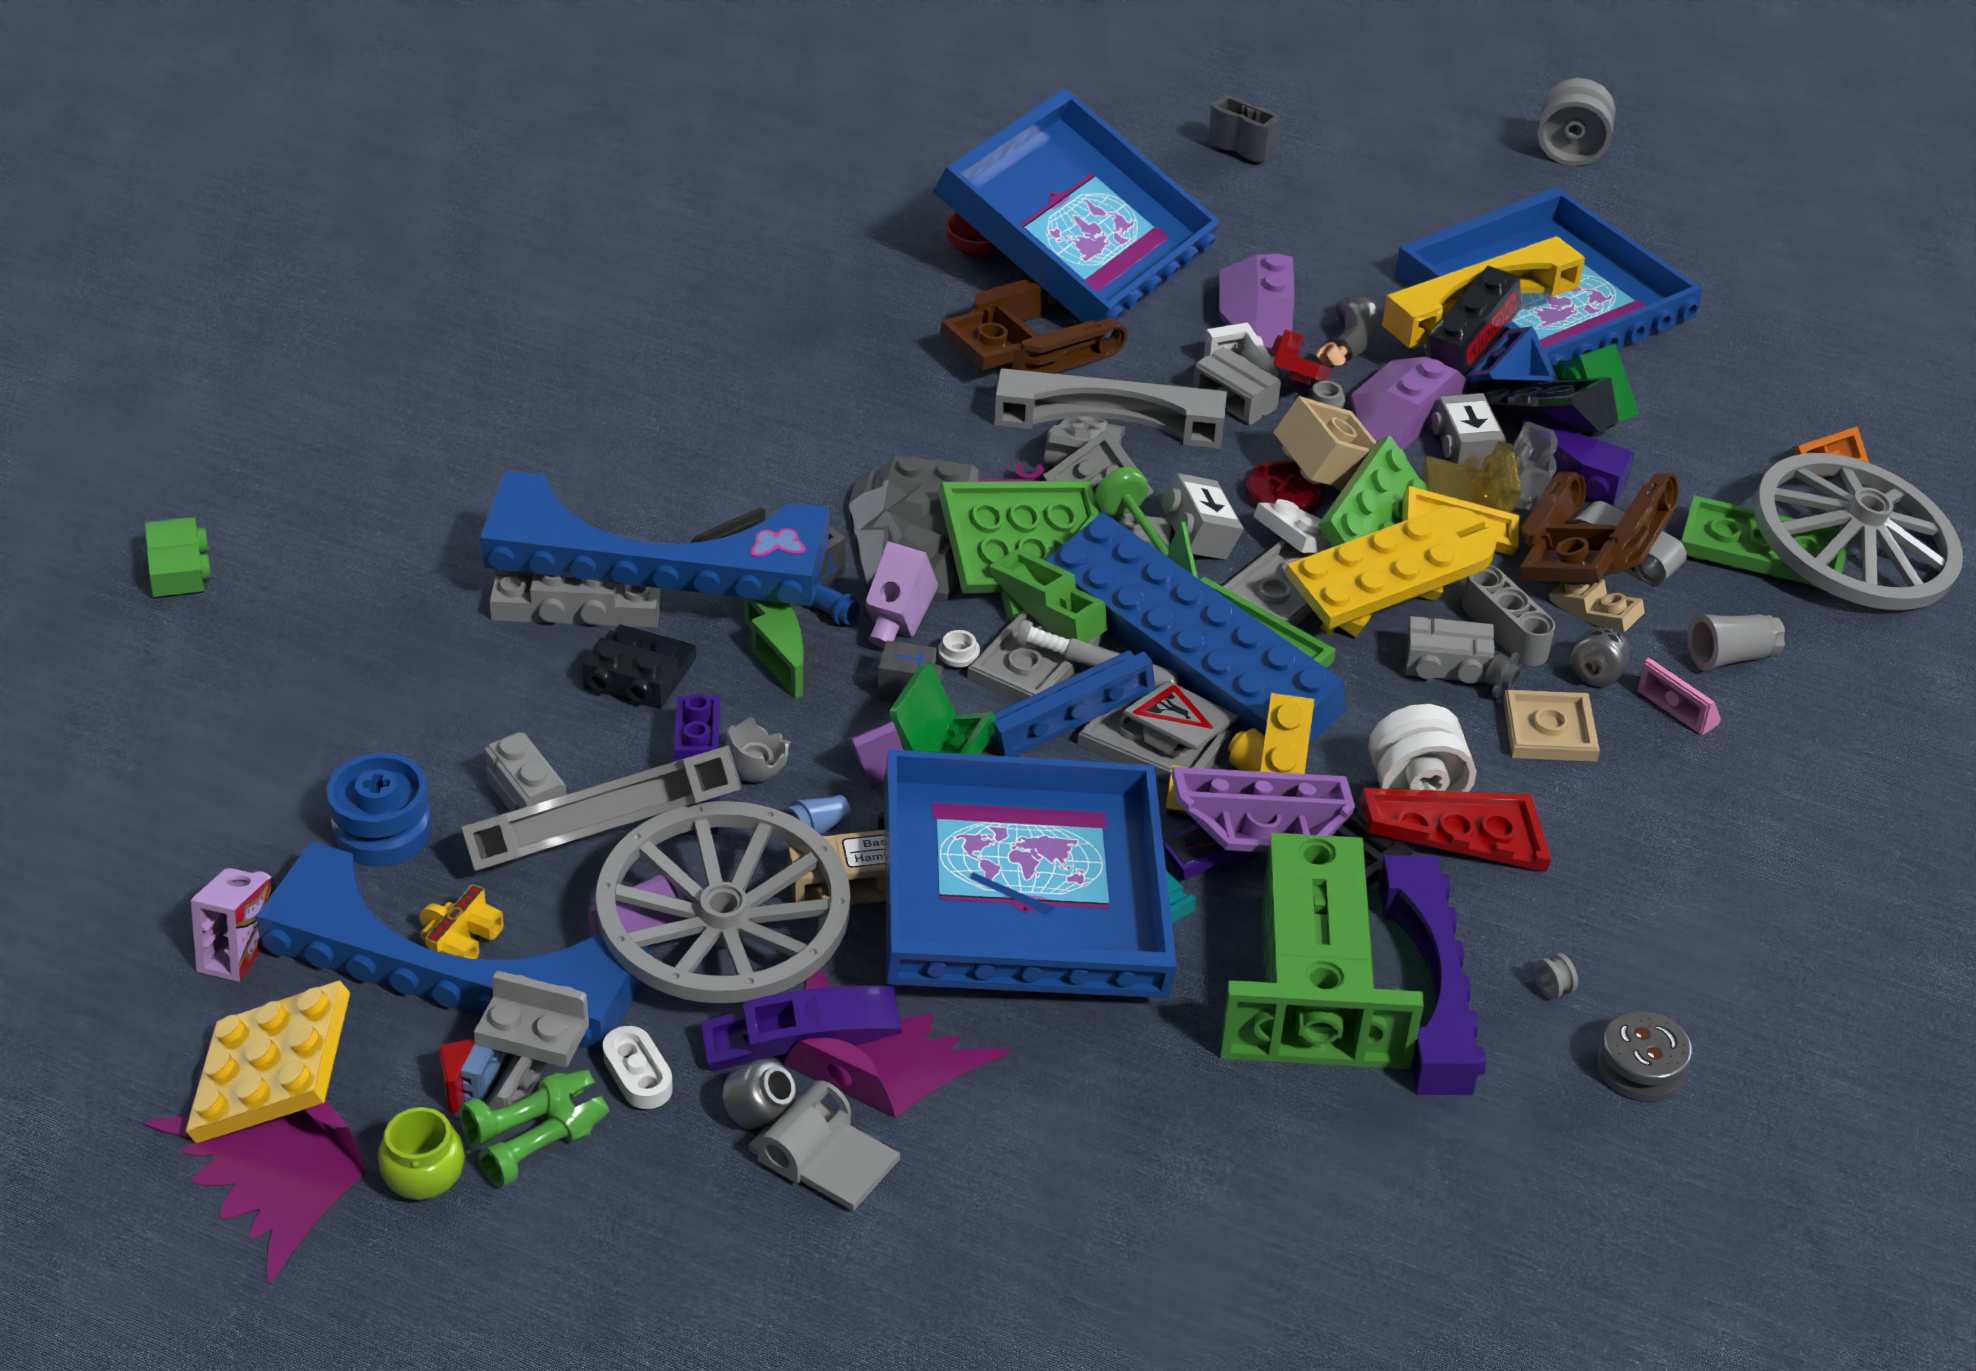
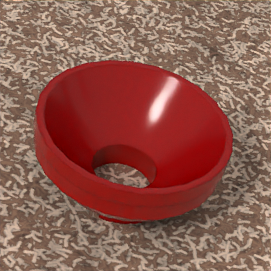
(967, 238)

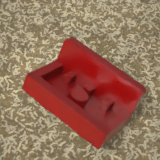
(1286, 352)

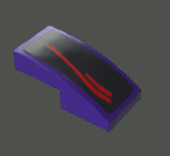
(1196, 851)

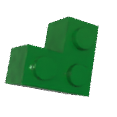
(1598, 364)

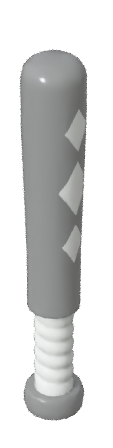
(1081, 651)

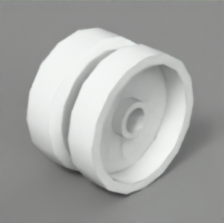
(1421, 751)

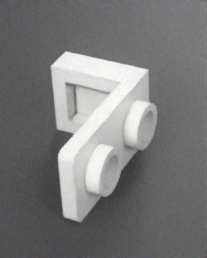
(1241, 341)

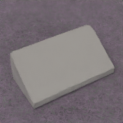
(515, 1082)

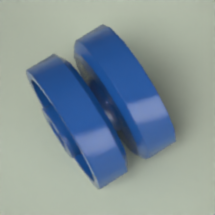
(379, 809)

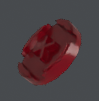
(1282, 481)

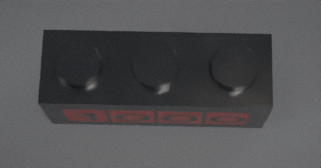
(1476, 319)

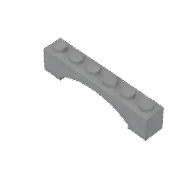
(1040, 397)
(601, 807)

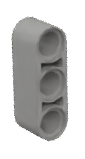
(1663, 558)
(1516, 618)

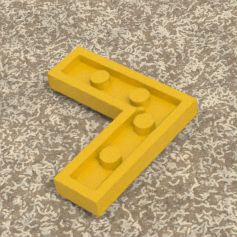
(1504, 524)
(1284, 740)

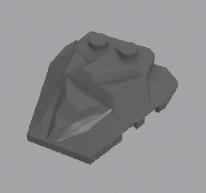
(904, 508)

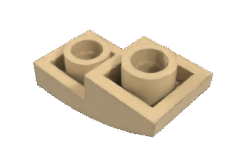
(1596, 606)

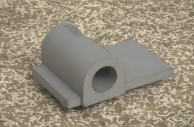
(1073, 434)
(824, 1149)

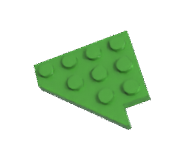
(1000, 517)

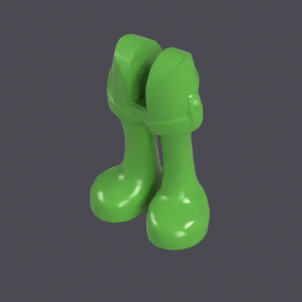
(552, 1100)

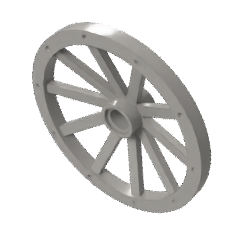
(1861, 517)
(723, 909)

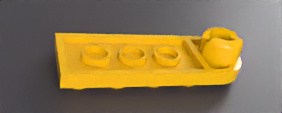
(1393, 564)

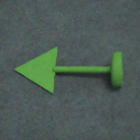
(1123, 493)

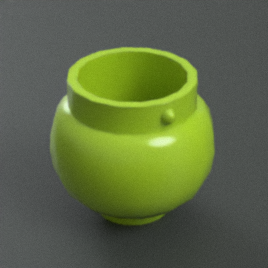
(420, 1154)

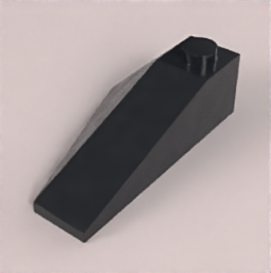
(1572, 404)

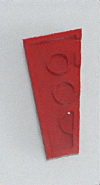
(1470, 823)

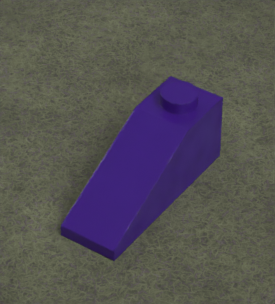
(1602, 464)

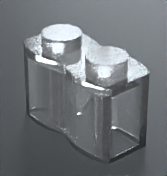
(1534, 462)

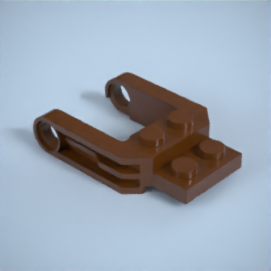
(998, 336)
(1592, 550)

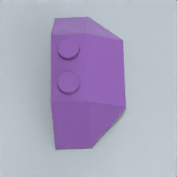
(1259, 293)
(1404, 397)
(1247, 806)

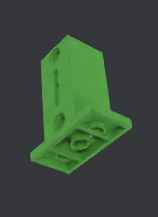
(1318, 968)

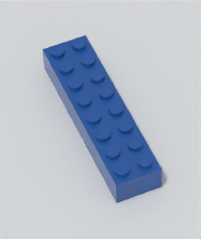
(1195, 629)

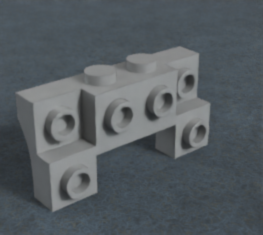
(571, 601)

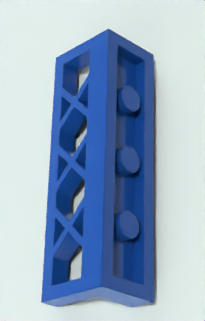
(1072, 703)

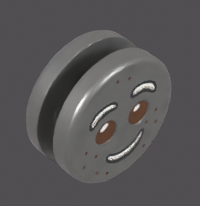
(1644, 1056)

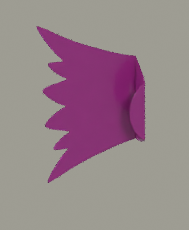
(889, 1070)
(283, 1167)

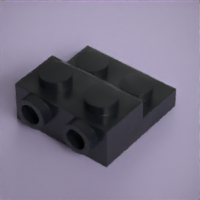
(637, 666)

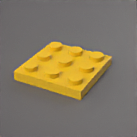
(269, 1062)

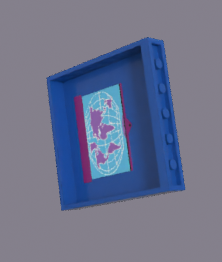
(1078, 208)
(1622, 285)
(1049, 829)

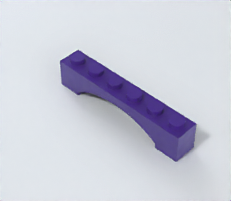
(1446, 1049)

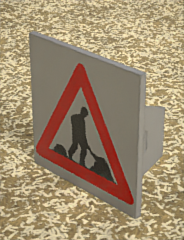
(1178, 716)

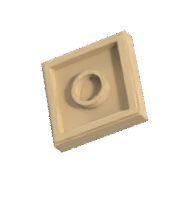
(1550, 725)

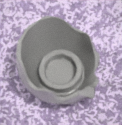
(755, 752)

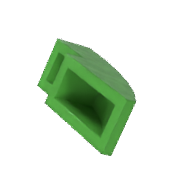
(1050, 596)
(777, 641)

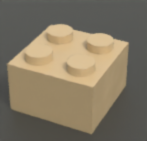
(1324, 441)

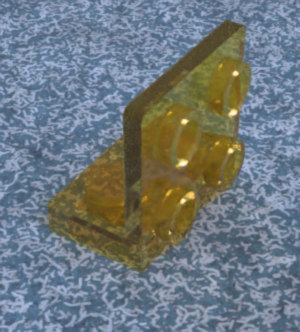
(1492, 486)

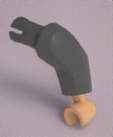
(1360, 330)

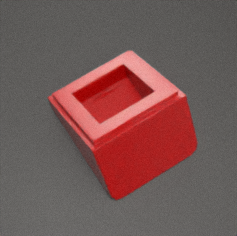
(452, 1060)

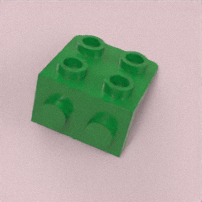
(929, 722)

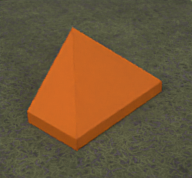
(1842, 443)

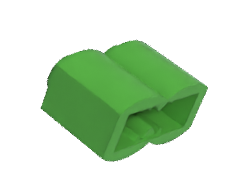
(176, 556)

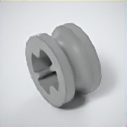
(1556, 976)

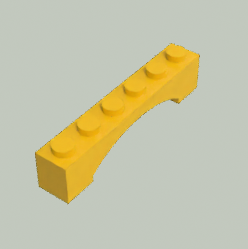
(1543, 268)

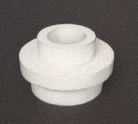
(958, 649)

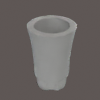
(1733, 639)

